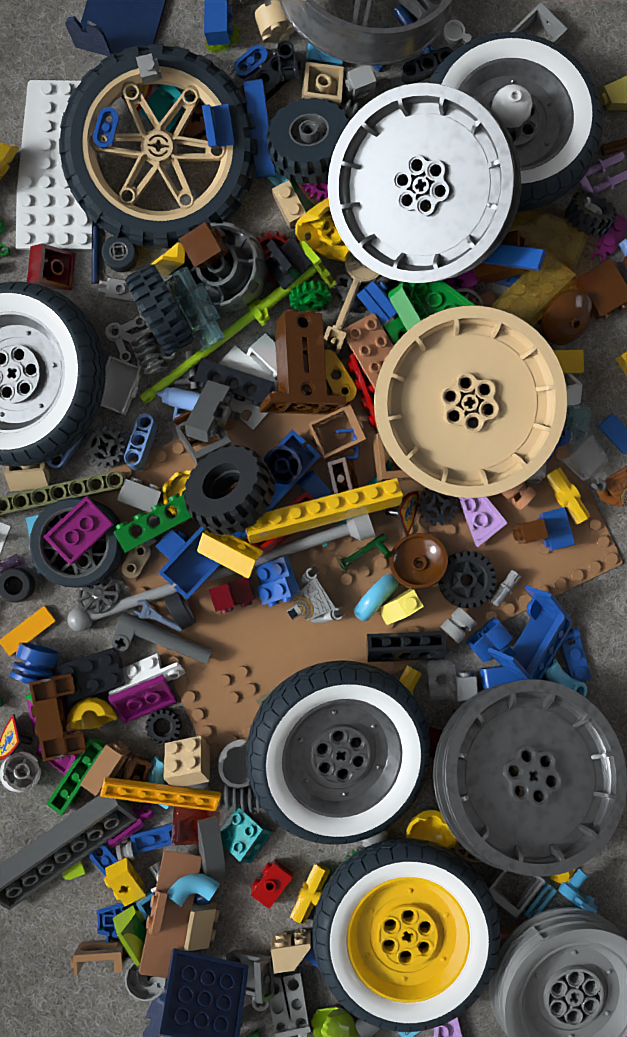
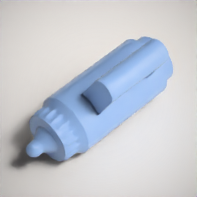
(179, 399)

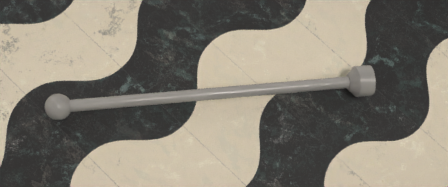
(358, 527)

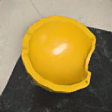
(89, 714)
(431, 827)

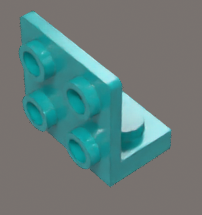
(161, 102)
(243, 836)

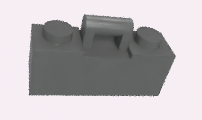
(206, 411)

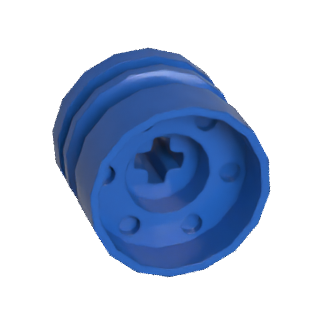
(34, 662)

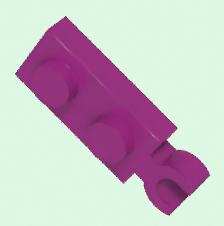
(609, 242)
(141, 815)

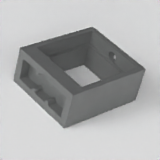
(196, 456)

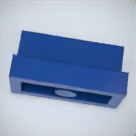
(218, 125)

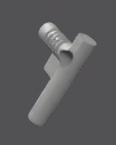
(188, 375)

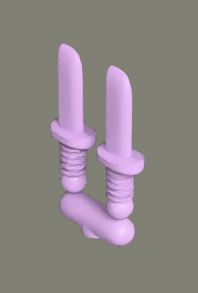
(600, 166)

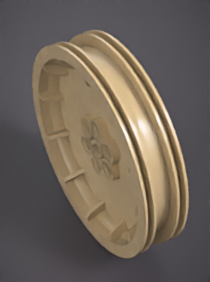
(524, 395)

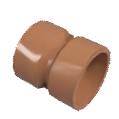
(520, 499)

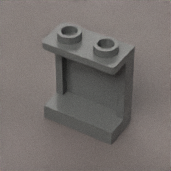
(259, 976)

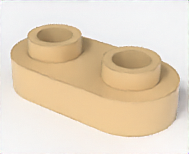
(136, 560)

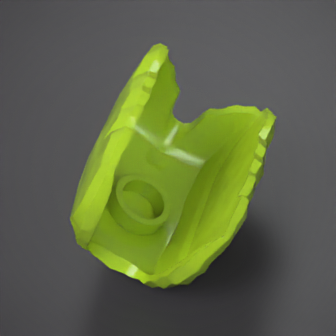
(333, 1022)

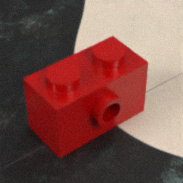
(271, 883)

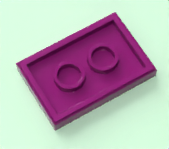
(79, 530)
(143, 699)

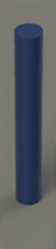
(95, 255)

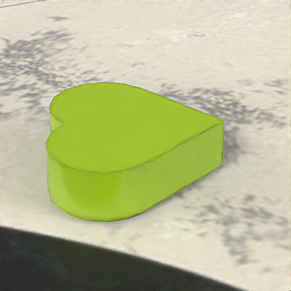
(74, 871)

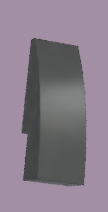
(211, 848)

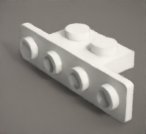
(146, 670)

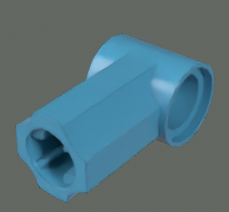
(316, 56)

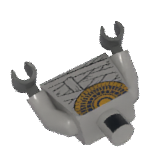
(313, 601)

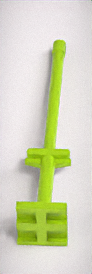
(258, 310)

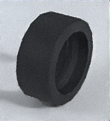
(180, 610)

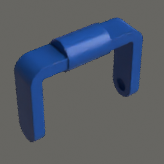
(356, 449)

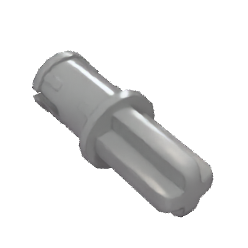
(505, 588)

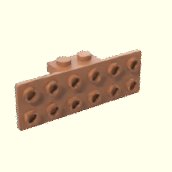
(369, 345)
(167, 921)

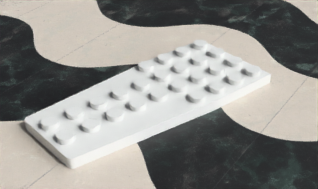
(44, 201)

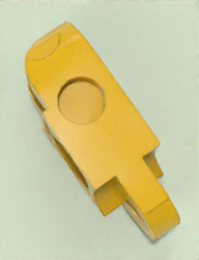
(333, 364)

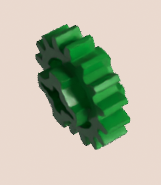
(310, 296)

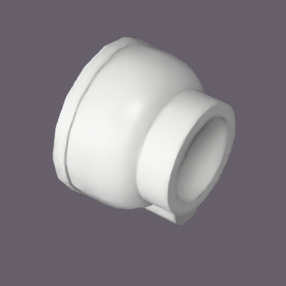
(455, 32)

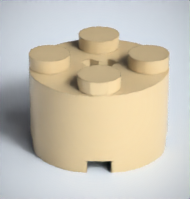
(273, 23)

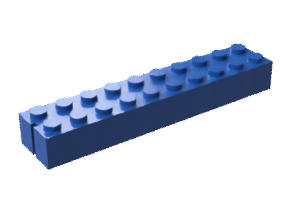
(190, 568)

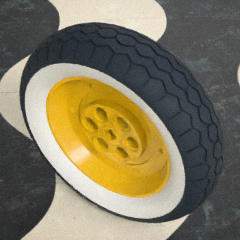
(432, 981)

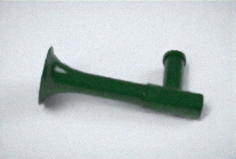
(375, 543)

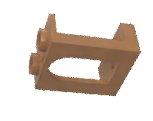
(118, 954)

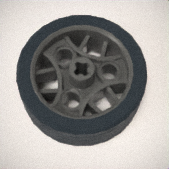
(84, 575)

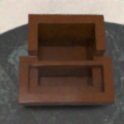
(204, 245)

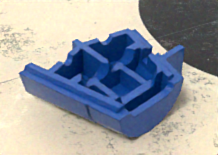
(105, 920)

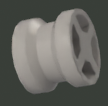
(125, 851)

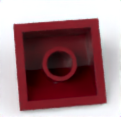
(51, 267)

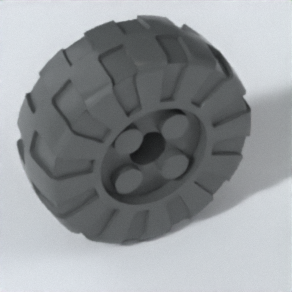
(237, 276)

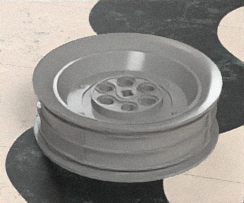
(547, 953)

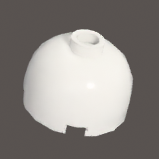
(512, 105)
(20, 772)

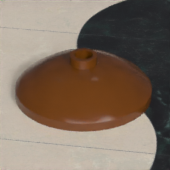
(567, 317)
(416, 549)

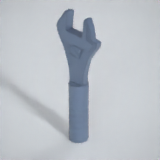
(149, 612)

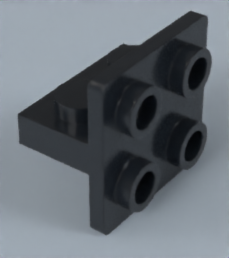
(287, 262)

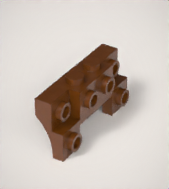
(50, 717)

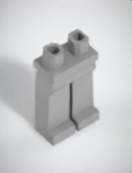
(296, 1020)

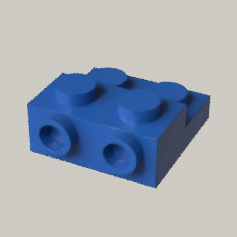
(276, 581)

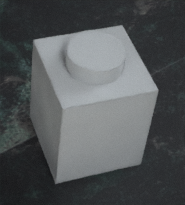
(466, 686)

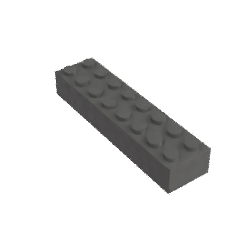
(62, 847)

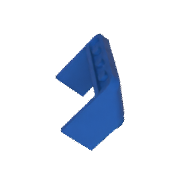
(539, 639)

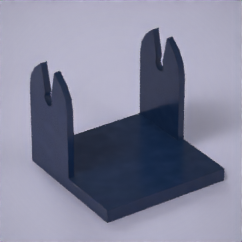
(116, 25)
(200, 998)

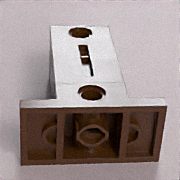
(301, 367)

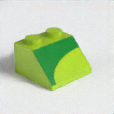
(131, 932)

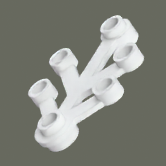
(122, 334)

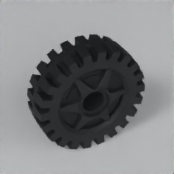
(482, 581)

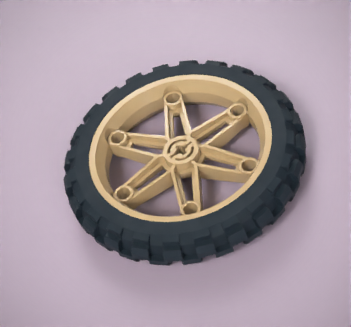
(78, 151)

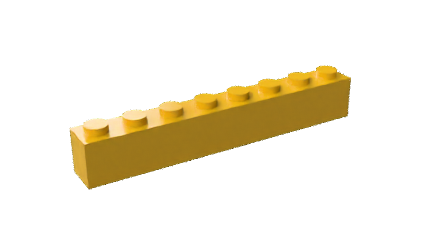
(325, 510)

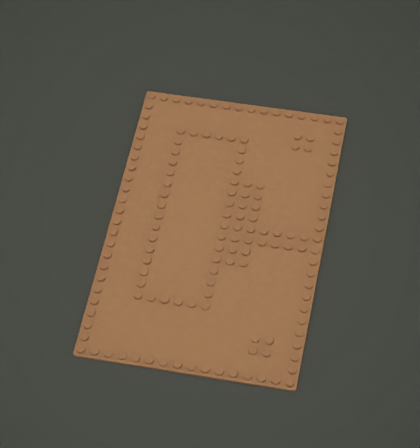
(263, 646)

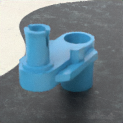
(571, 892)

